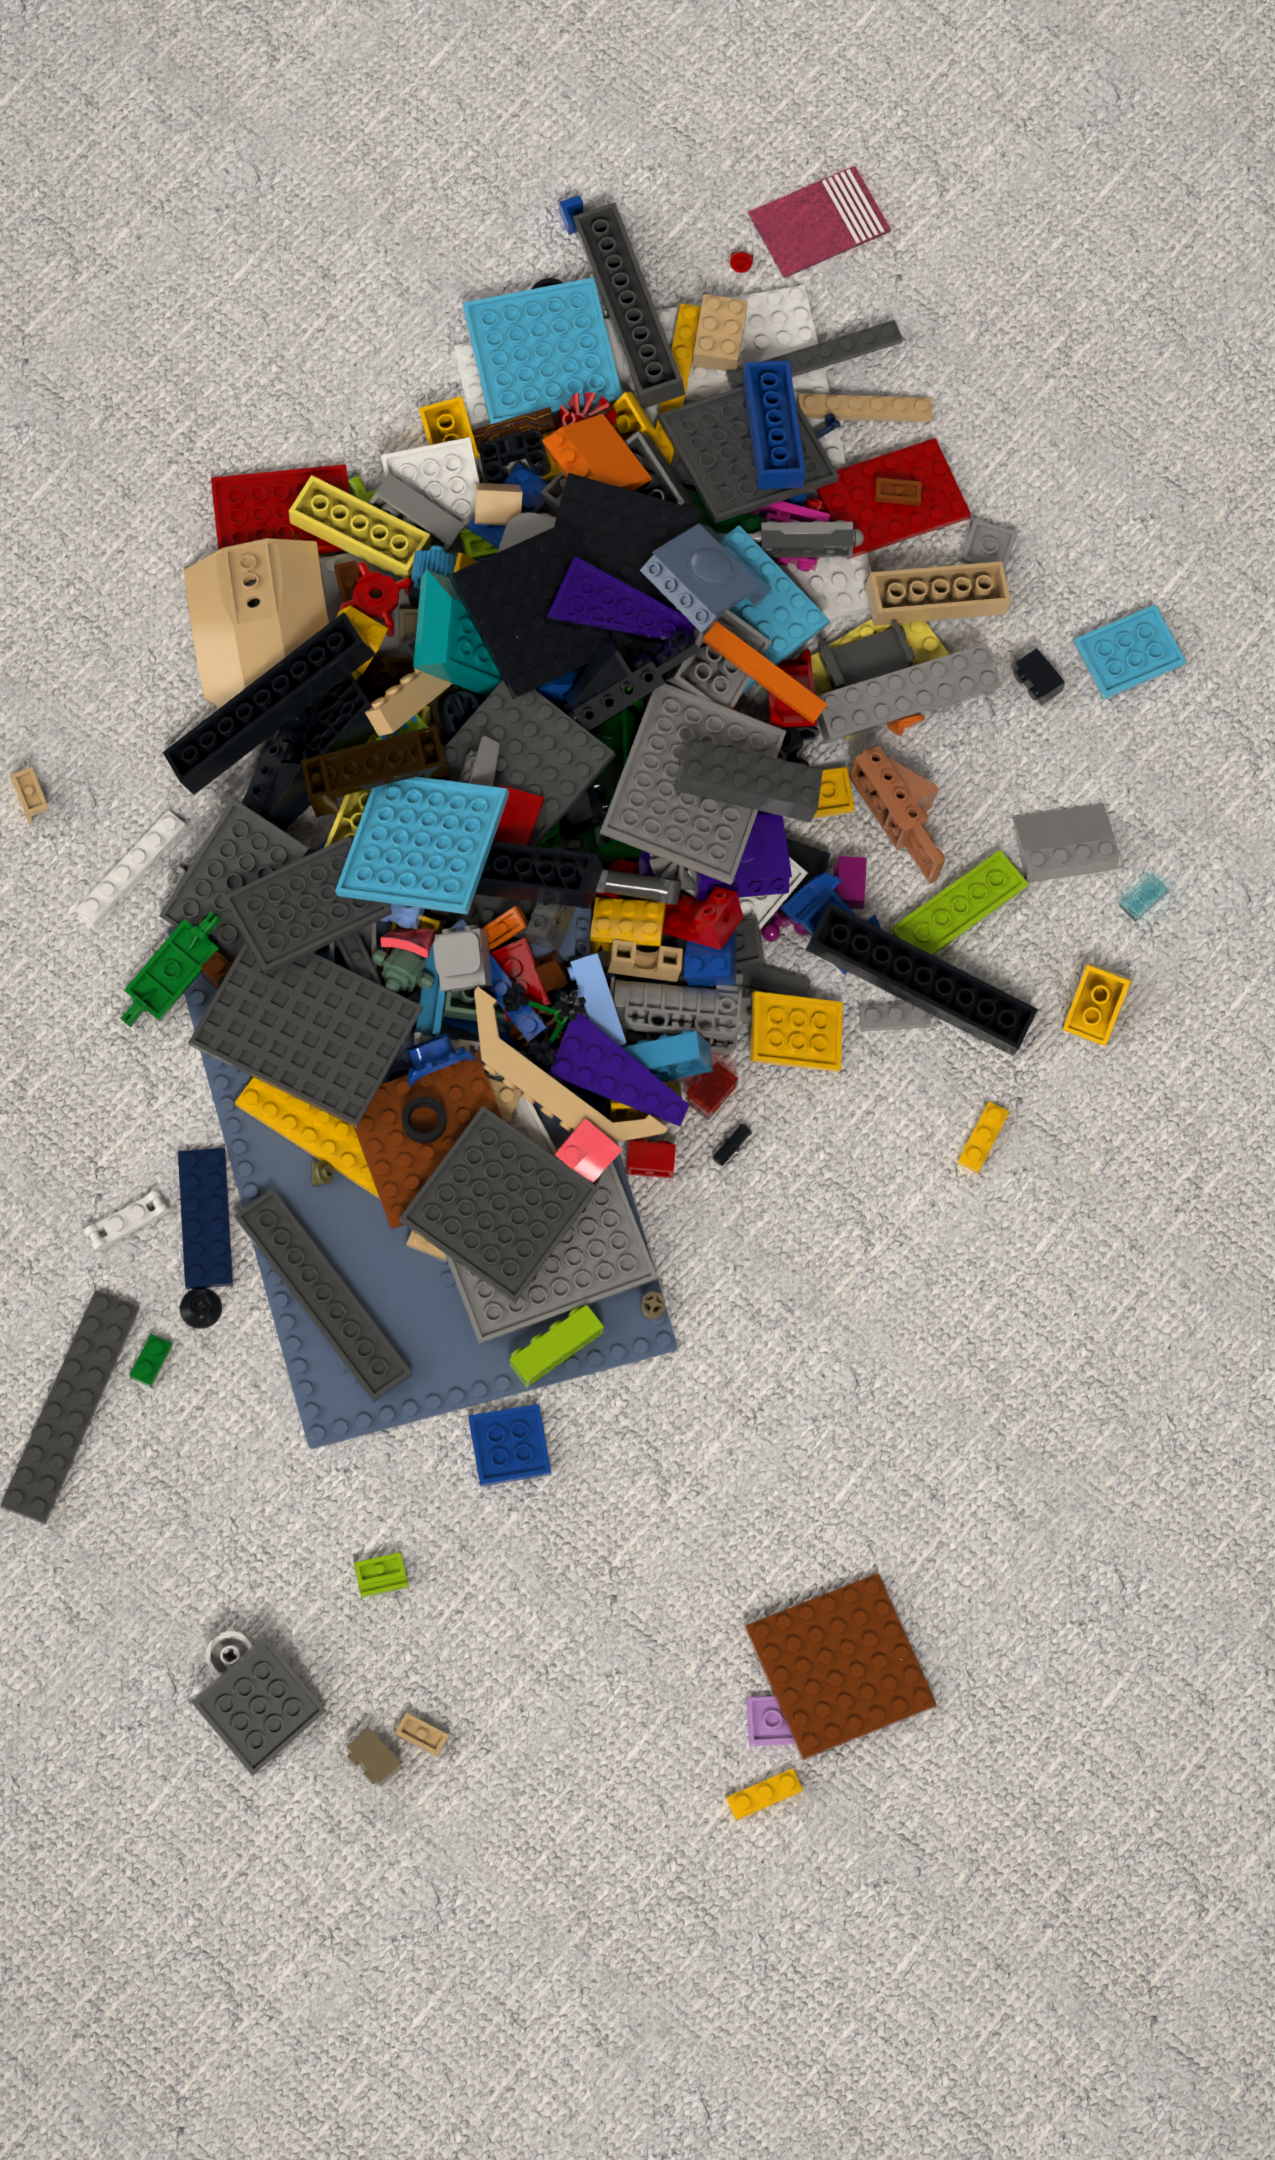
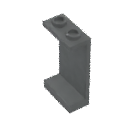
(867, 657)

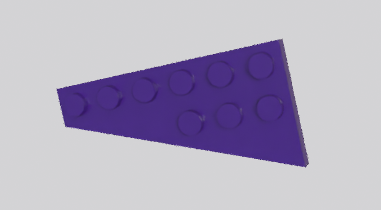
(602, 601)
(603, 1067)

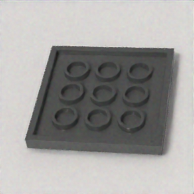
(258, 1706)

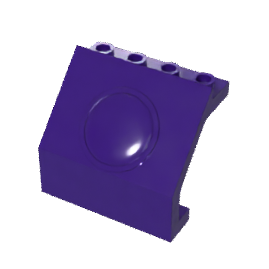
(763, 866)

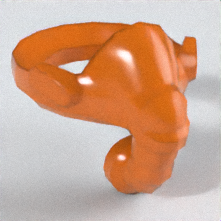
(899, 725)

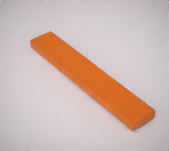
(764, 672)

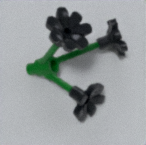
(569, 1006)

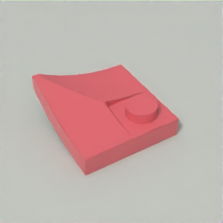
(413, 940)
(588, 1151)

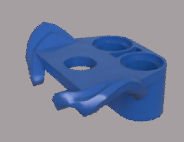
(434, 1055)

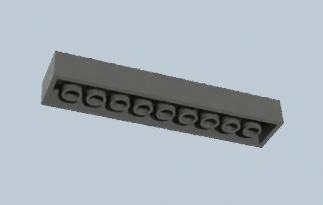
(629, 305)

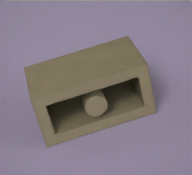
(373, 1757)

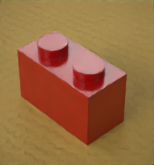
(651, 1158)

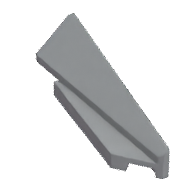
(481, 765)

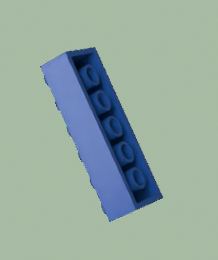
(773, 425)

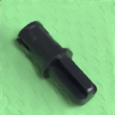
(732, 1144)

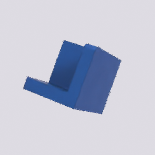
(568, 209)

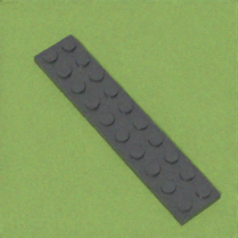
(323, 1295)
(70, 1407)

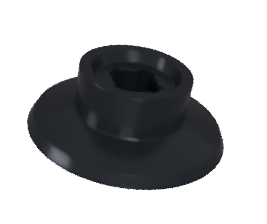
(205, 1317)

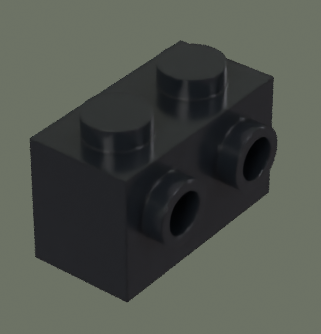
(1038, 677)

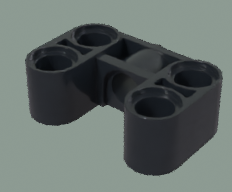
(511, 449)

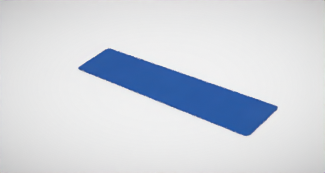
(473, 1027)

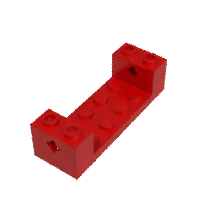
(693, 920)

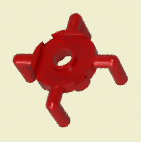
(385, 604)

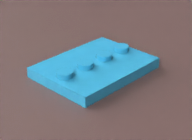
(1129, 652)

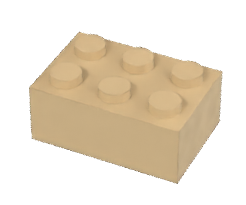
(720, 333)

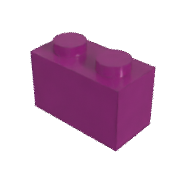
(853, 873)

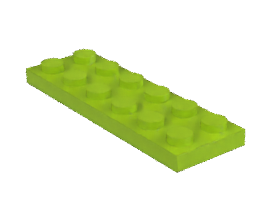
(962, 905)

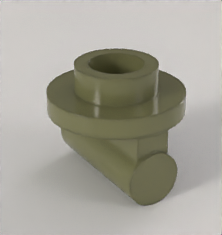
(321, 1173)

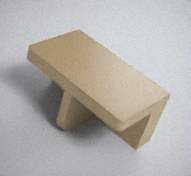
(29, 793)

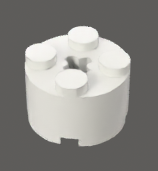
(222, 1647)

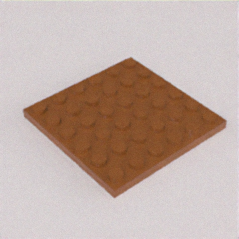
(394, 1160)
(840, 1666)

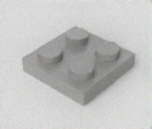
(988, 544)

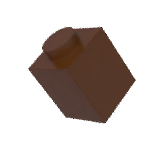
(216, 969)
(552, 971)

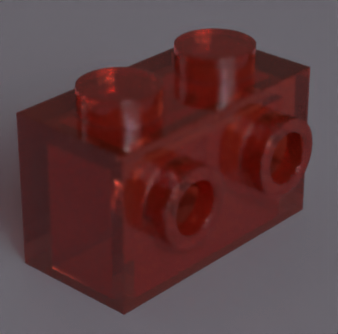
(711, 1090)

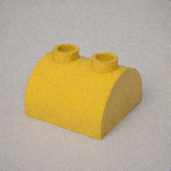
(631, 417)

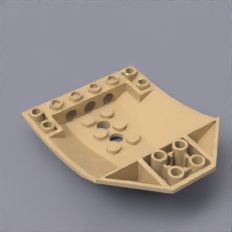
(244, 642)

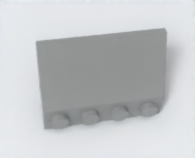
(712, 675)
(1066, 843)

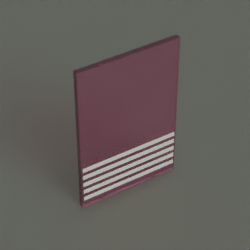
(819, 222)

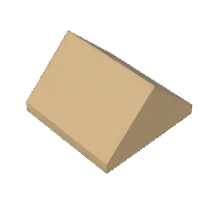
(496, 503)

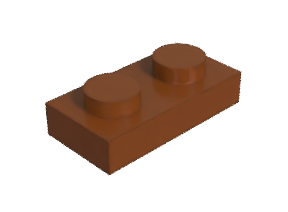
(898, 491)

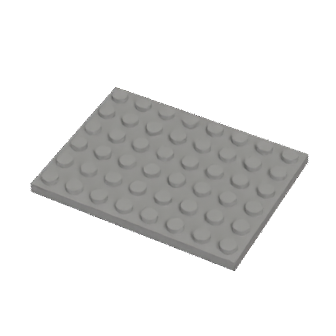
(674, 824)
(591, 1263)

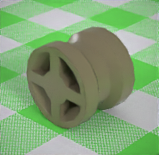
(653, 1300)

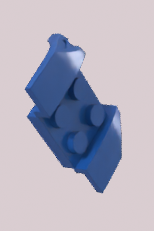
(812, 899)

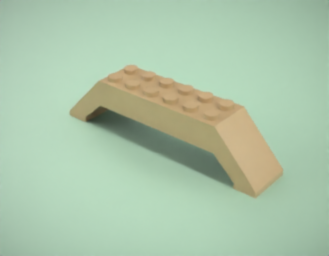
(544, 1089)

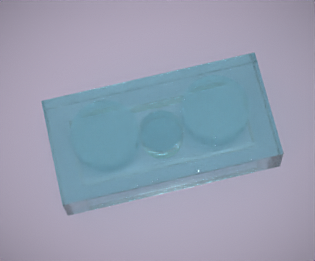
(1144, 897)

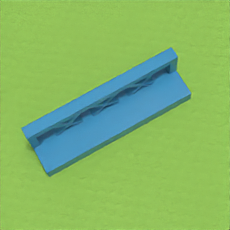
(432, 1001)

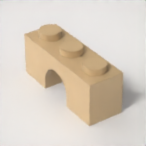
(660, 965)

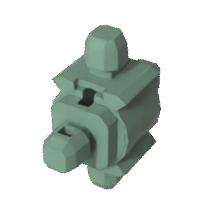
(403, 970)

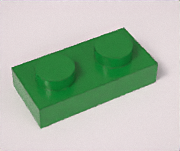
(151, 1360)

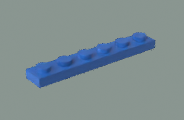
(526, 1018)

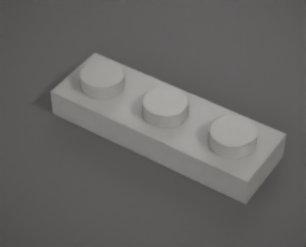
(893, 1017)

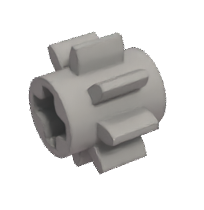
(176, 874)

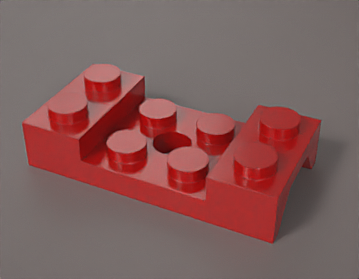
(780, 713)

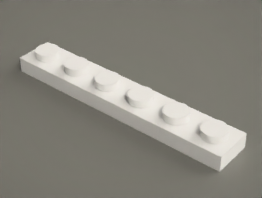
(130, 868)

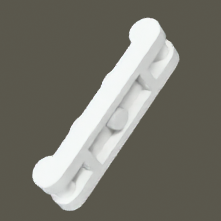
(127, 1220)

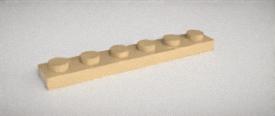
(866, 407)

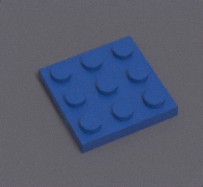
(509, 1445)

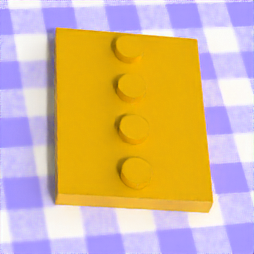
(796, 1031)

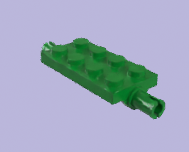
(171, 970)

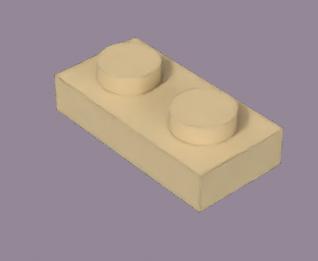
(421, 1735)

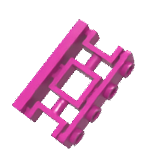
(789, 512)

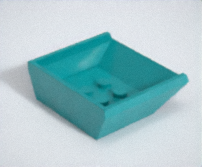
(448, 640)

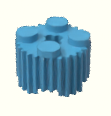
(434, 560)

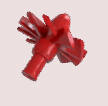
(574, 403)

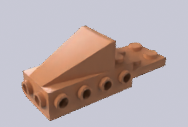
(900, 806)

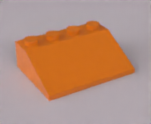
(595, 452)

